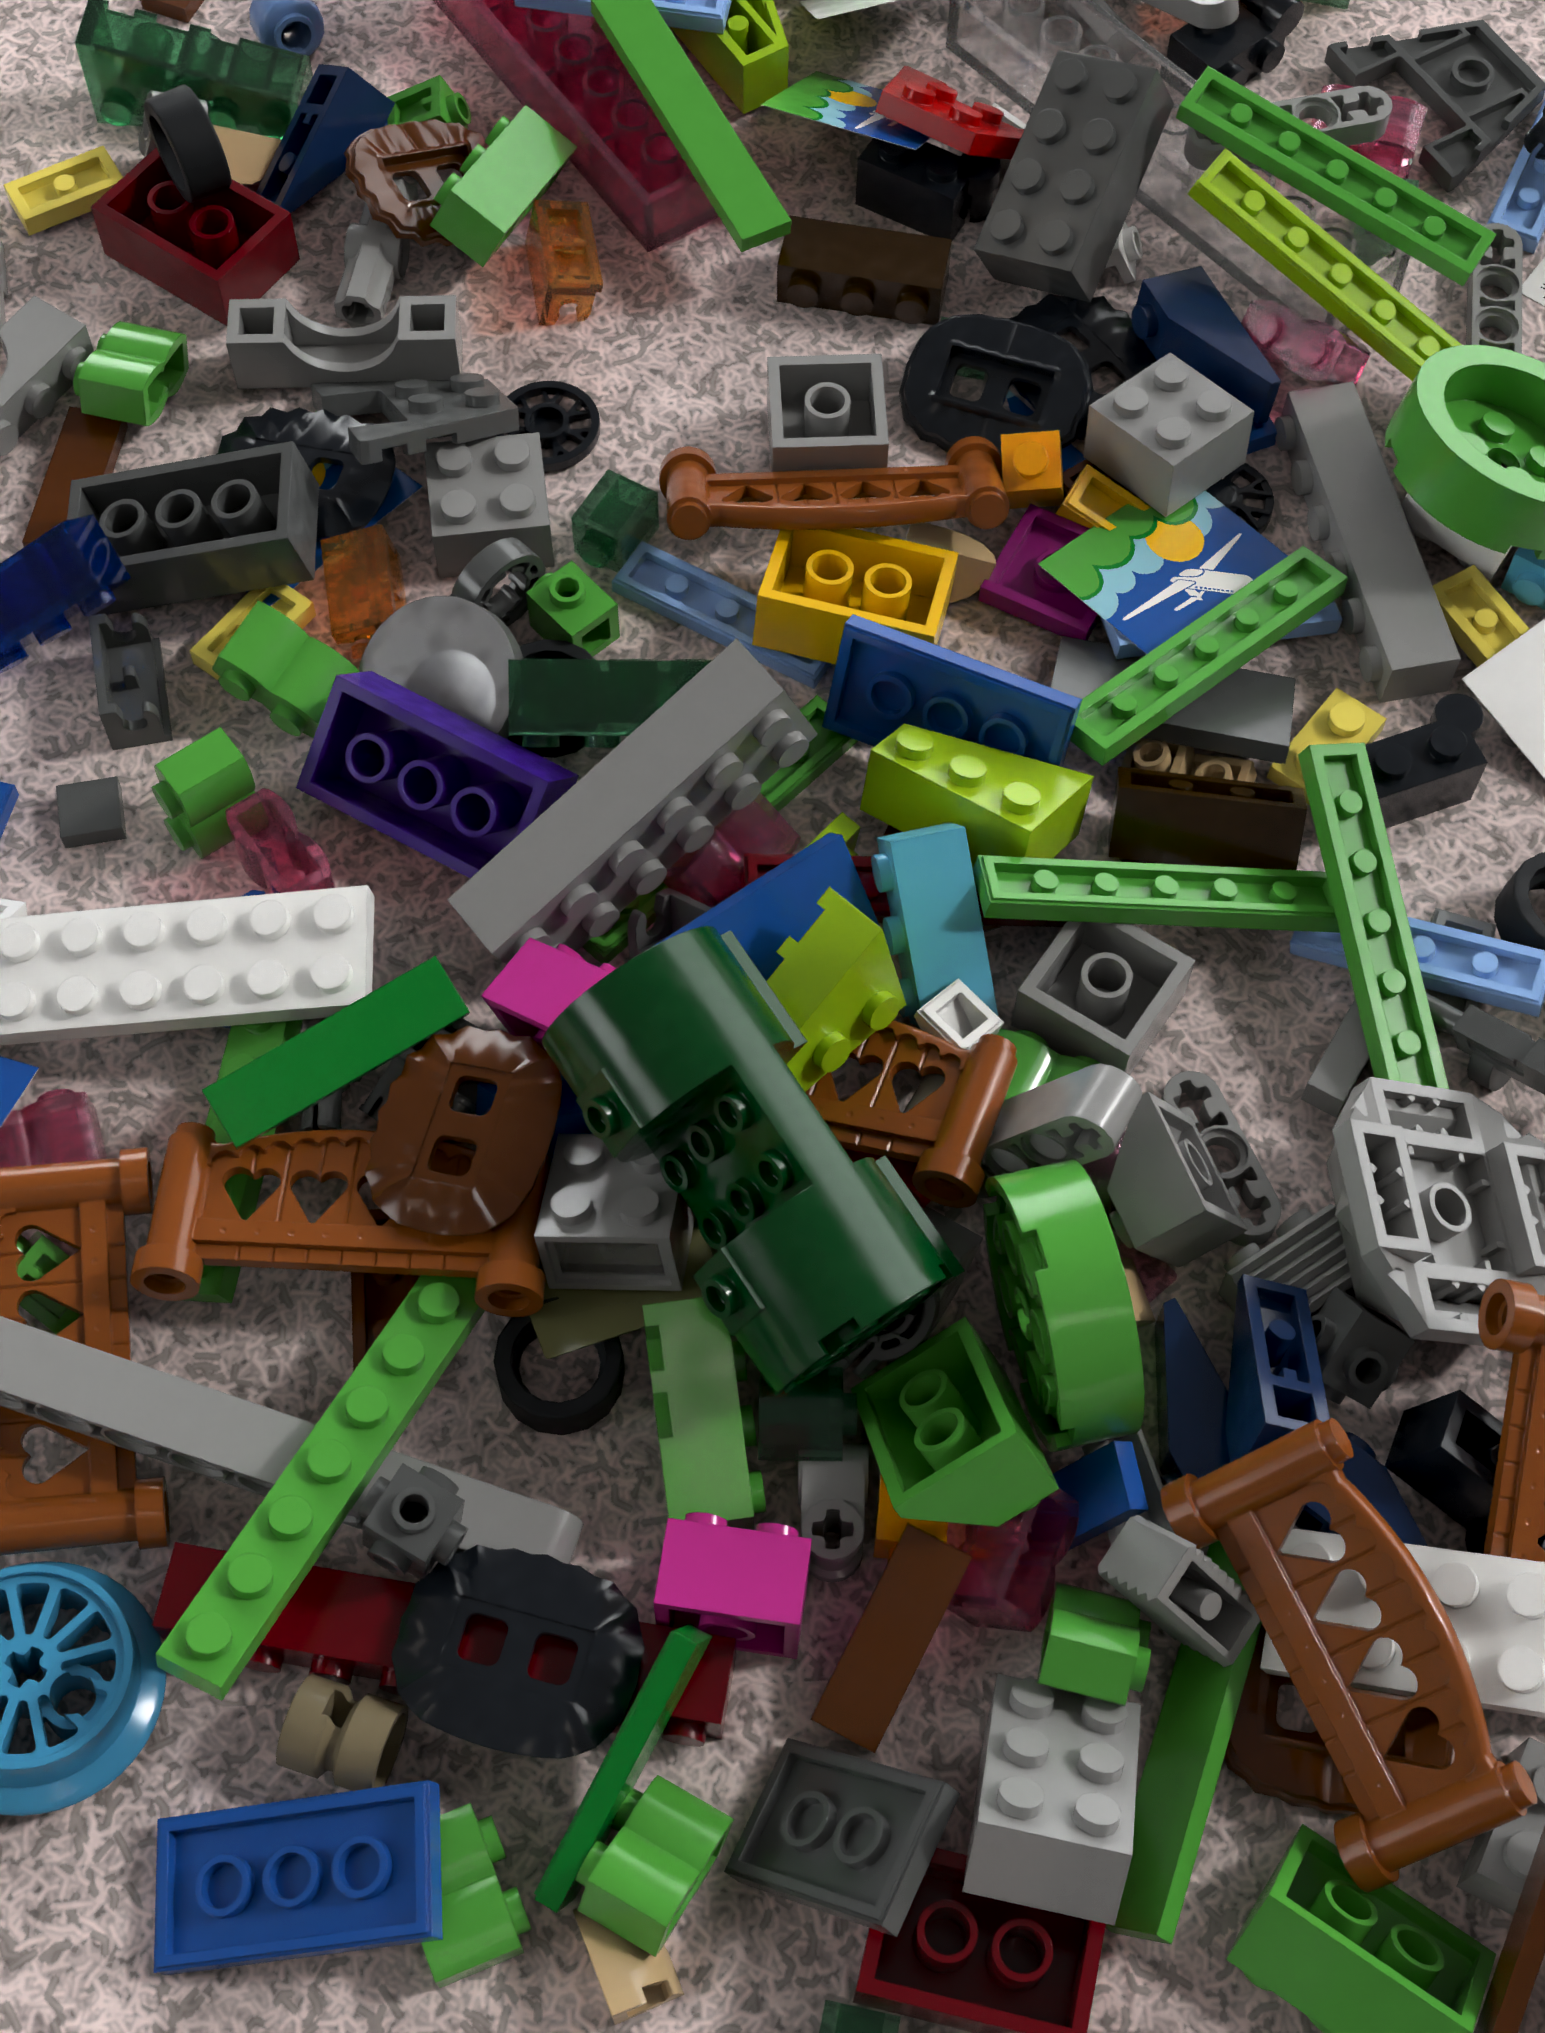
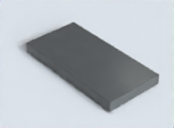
(1239, 716)

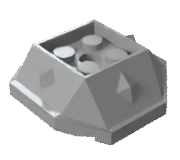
(1435, 1204)

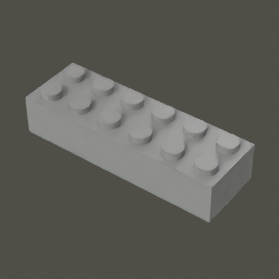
(638, 810)

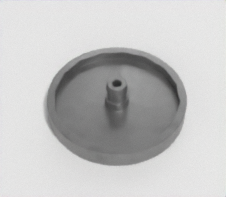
(449, 656)

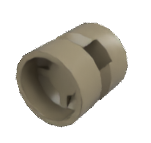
(341, 1735)

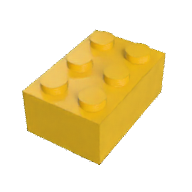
(829, 575)

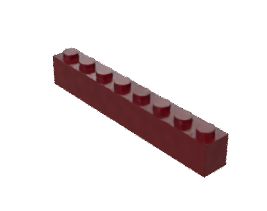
(350, 1623)

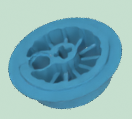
(125, 1708)

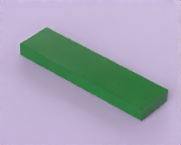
(335, 1052)
(623, 1763)

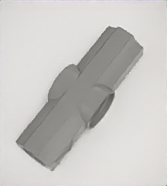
(371, 265)

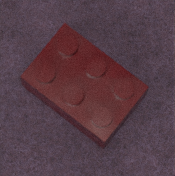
(197, 251)
(982, 1961)

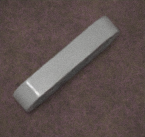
(1256, 1191)

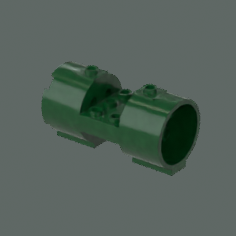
(690, 1065)

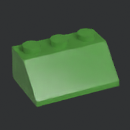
(953, 1434)
(1358, 1955)

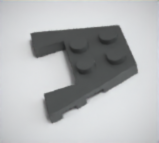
(1464, 79)
(418, 411)

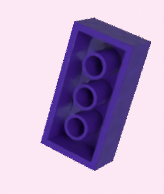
(425, 773)

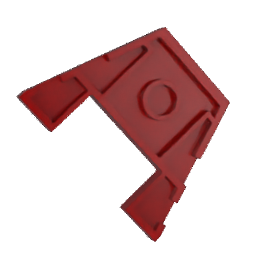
(933, 110)

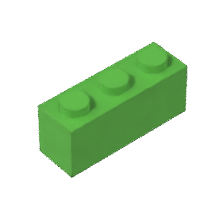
(500, 183)

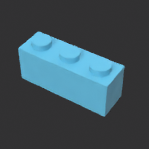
(933, 914)

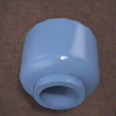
(288, 24)

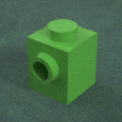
(573, 609)

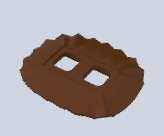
(412, 151)
(509, 1138)
(1297, 1763)

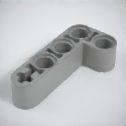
(1056, 1122)

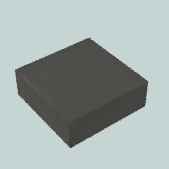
(91, 812)

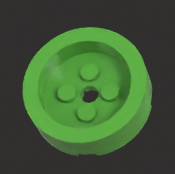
(1455, 431)
(1064, 1305)

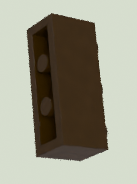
(863, 270)
(1205, 821)

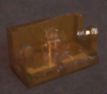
(562, 258)
(361, 584)

